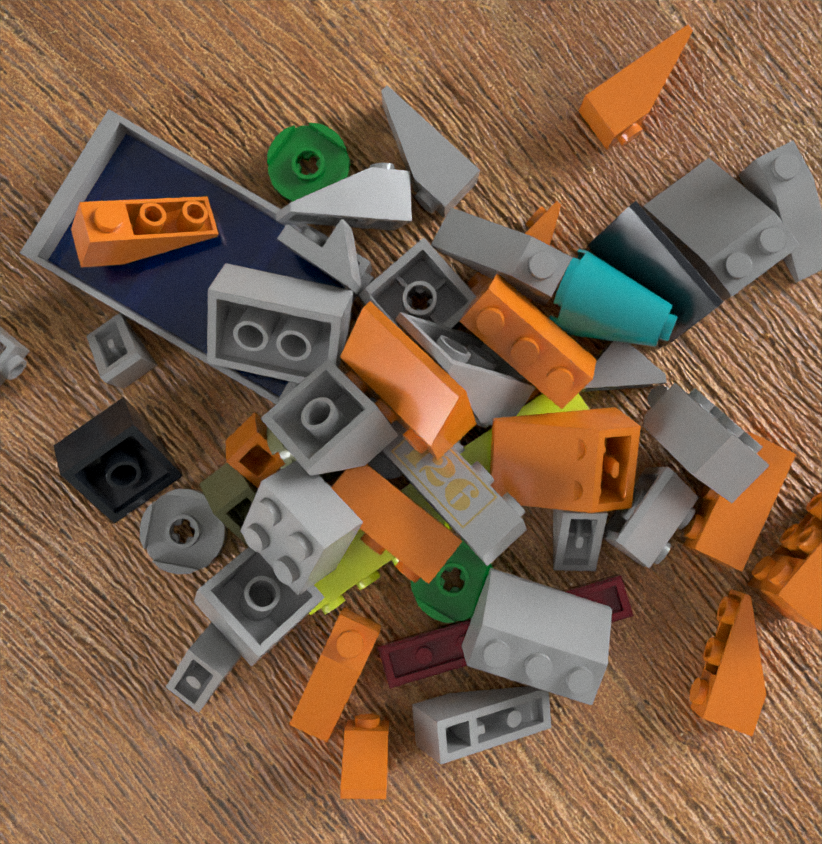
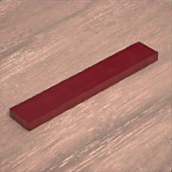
(441, 647)

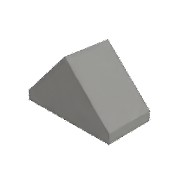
(119, 352)
(623, 368)
(577, 539)

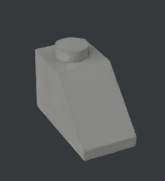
(203, 668)

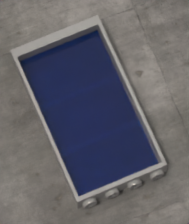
(172, 287)

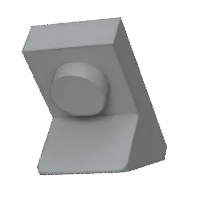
(333, 257)

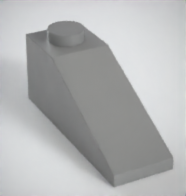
(436, 167)
(789, 189)
(367, 199)
(493, 249)
(478, 720)

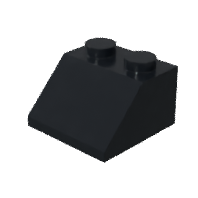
(116, 461)

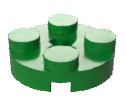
(306, 142)
(458, 602)

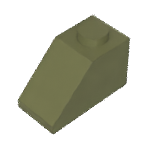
(229, 497)

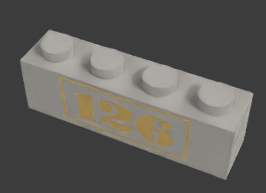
(460, 496)

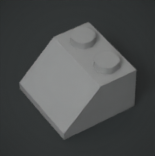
(329, 423)
(658, 508)
(253, 605)

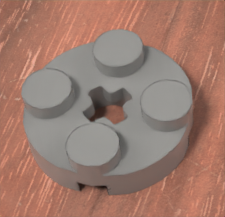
(165, 546)

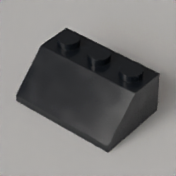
(648, 257)

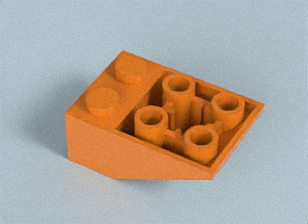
(566, 459)
(793, 573)

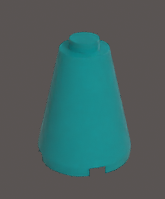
(610, 305)

